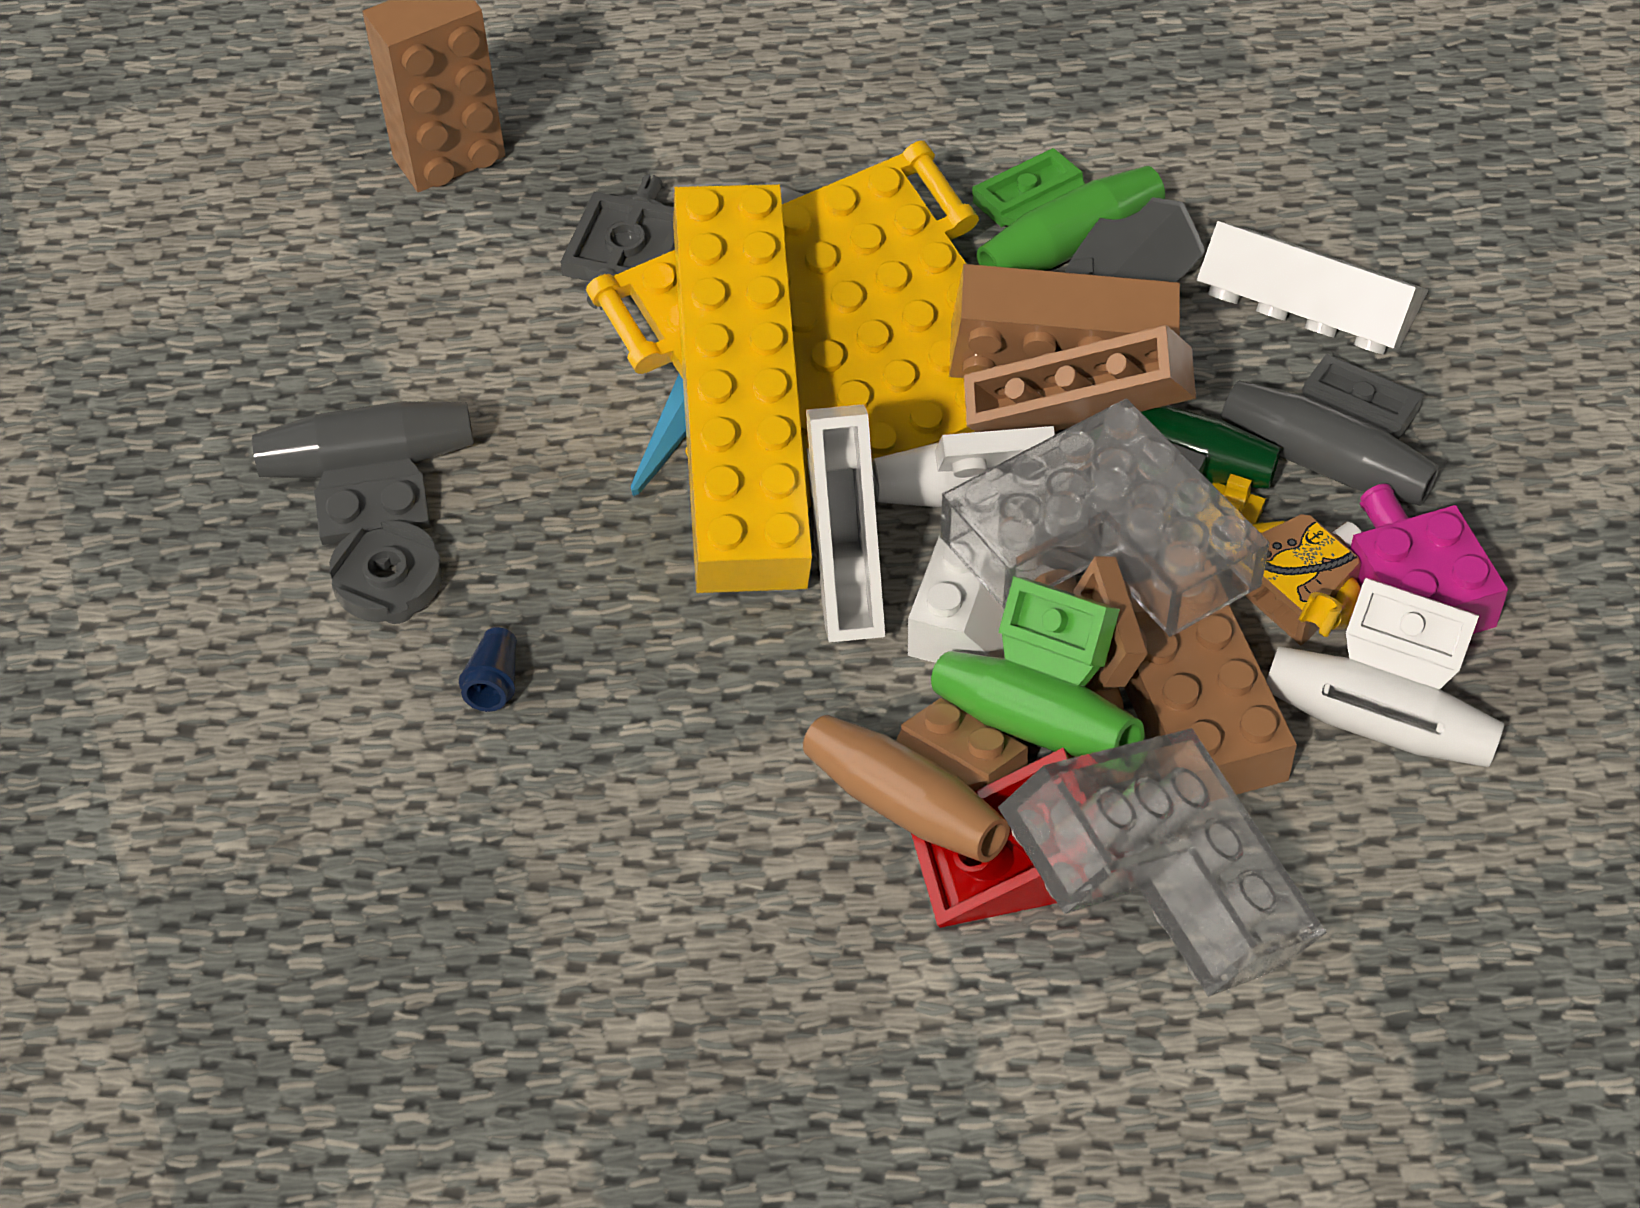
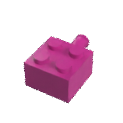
(1428, 556)

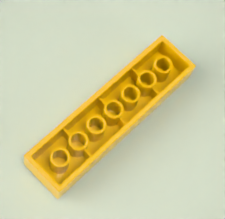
(740, 390)

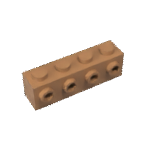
(1076, 383)

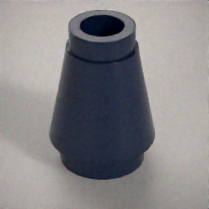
(490, 671)

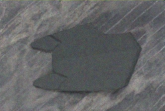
(1148, 245)

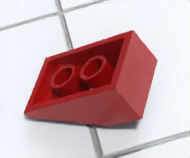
(977, 890)

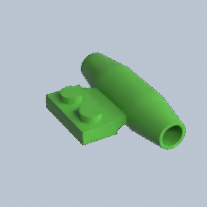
(1053, 209)
(1039, 689)

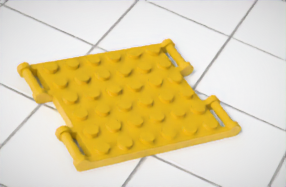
(866, 301)

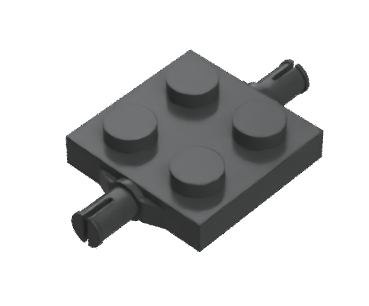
(619, 233)

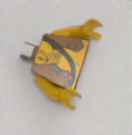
(1308, 577)

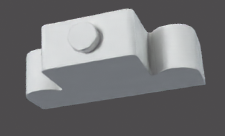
(845, 522)

